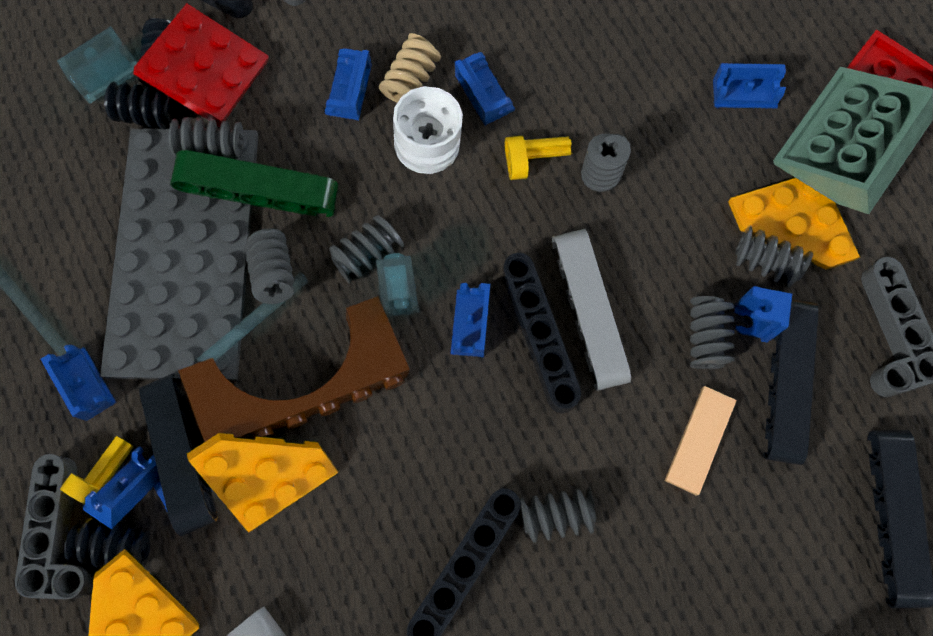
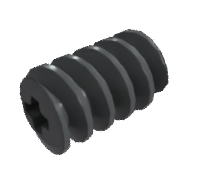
(206, 140)
(605, 161)
(364, 247)
(772, 257)
(269, 266)
(710, 332)
(559, 514)

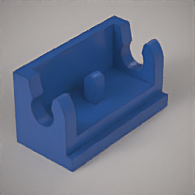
(349, 84)
(748, 85)
(482, 88)
(768, 311)
(470, 320)
(79, 382)
(123, 490)

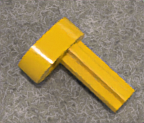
(520, 150)
(100, 474)

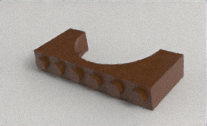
(370, 364)

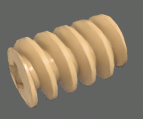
(409, 67)

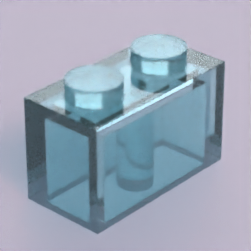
(98, 63)
(397, 285)

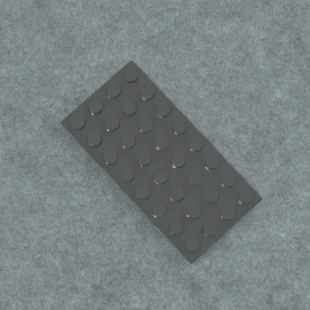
(174, 268)

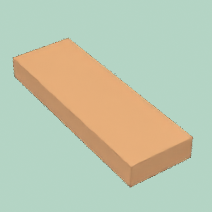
(700, 440)

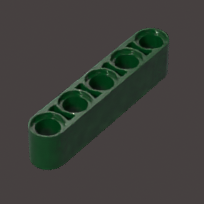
(253, 184)

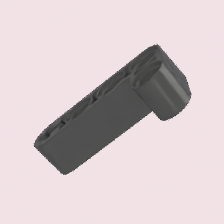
(895, 324)
(56, 526)

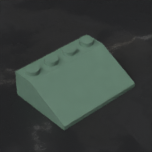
(857, 137)

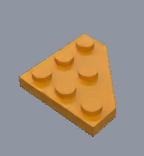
(798, 216)
(260, 474)
(135, 603)

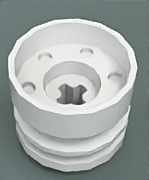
(424, 114)

